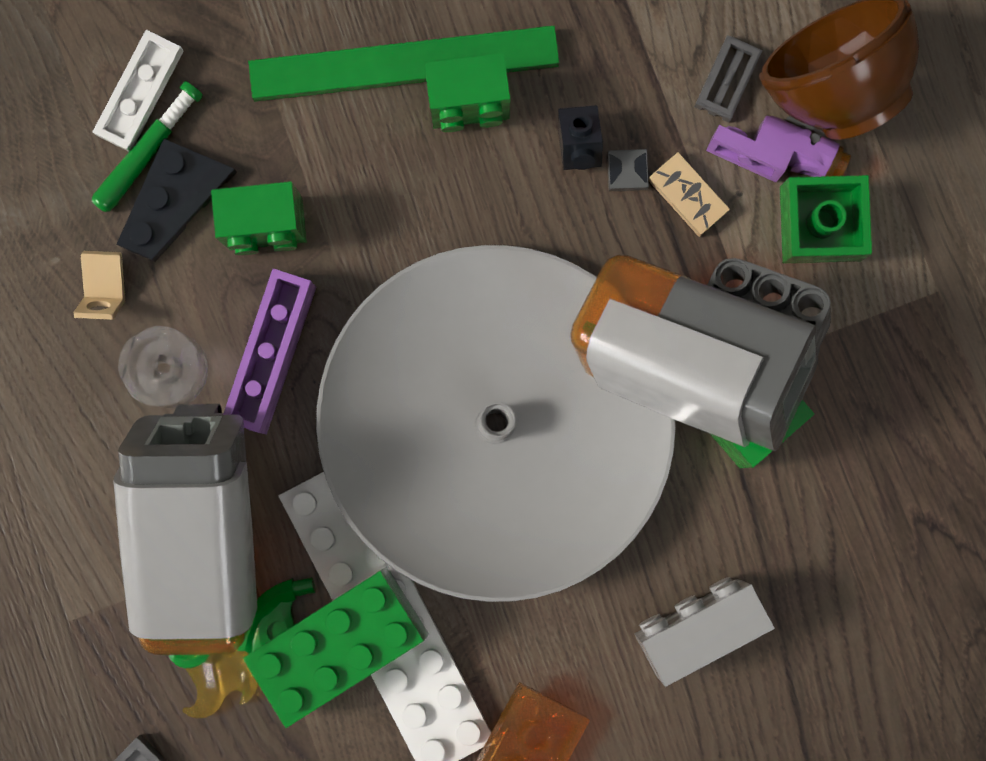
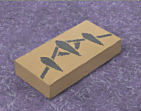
(688, 194)

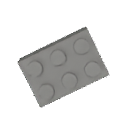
(703, 629)

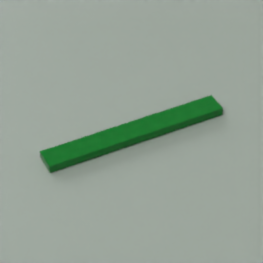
(394, 63)

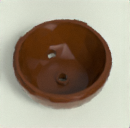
(847, 68)

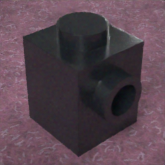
(580, 137)

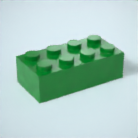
(336, 647)

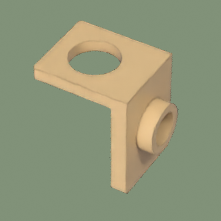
(101, 284)

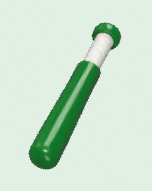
(142, 152)

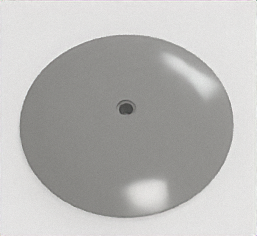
(427, 475)

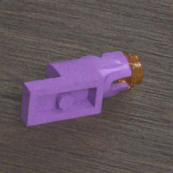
(780, 145)

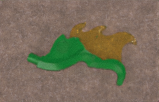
(220, 674)

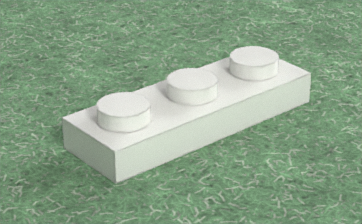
(138, 91)

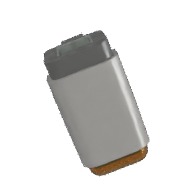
(701, 349)
(186, 532)

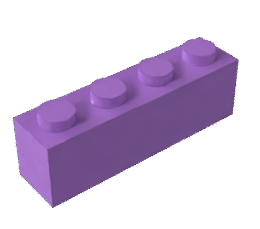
(270, 350)

